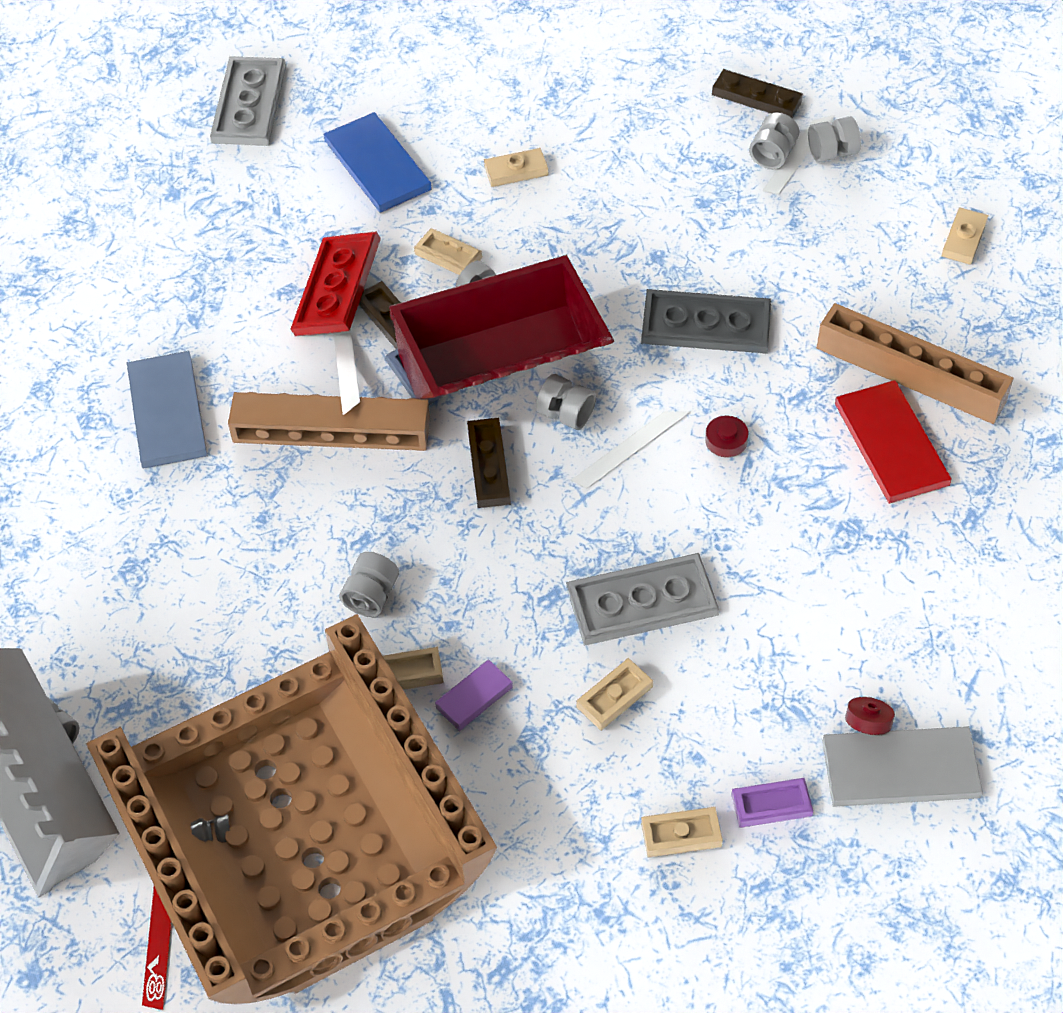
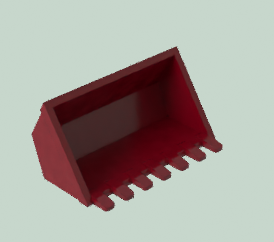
(496, 327)

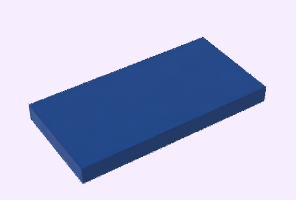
(377, 162)

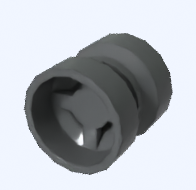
(202, 829)

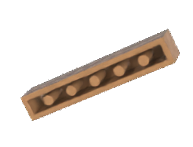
(914, 363)
(320, 421)

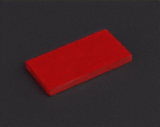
(335, 284)
(892, 441)

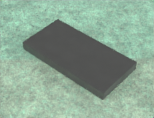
(706, 321)

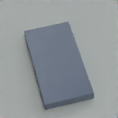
(166, 409)

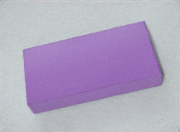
(473, 695)
(772, 802)

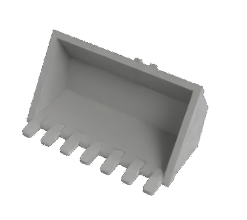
(44, 788)

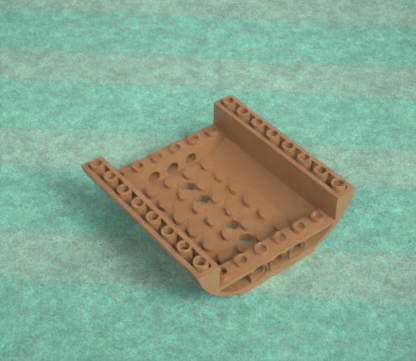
(362, 794)

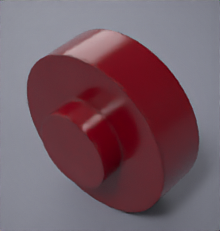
(726, 436)
(869, 715)

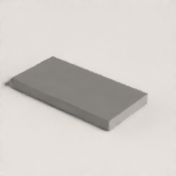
(248, 101)
(642, 599)
(901, 766)

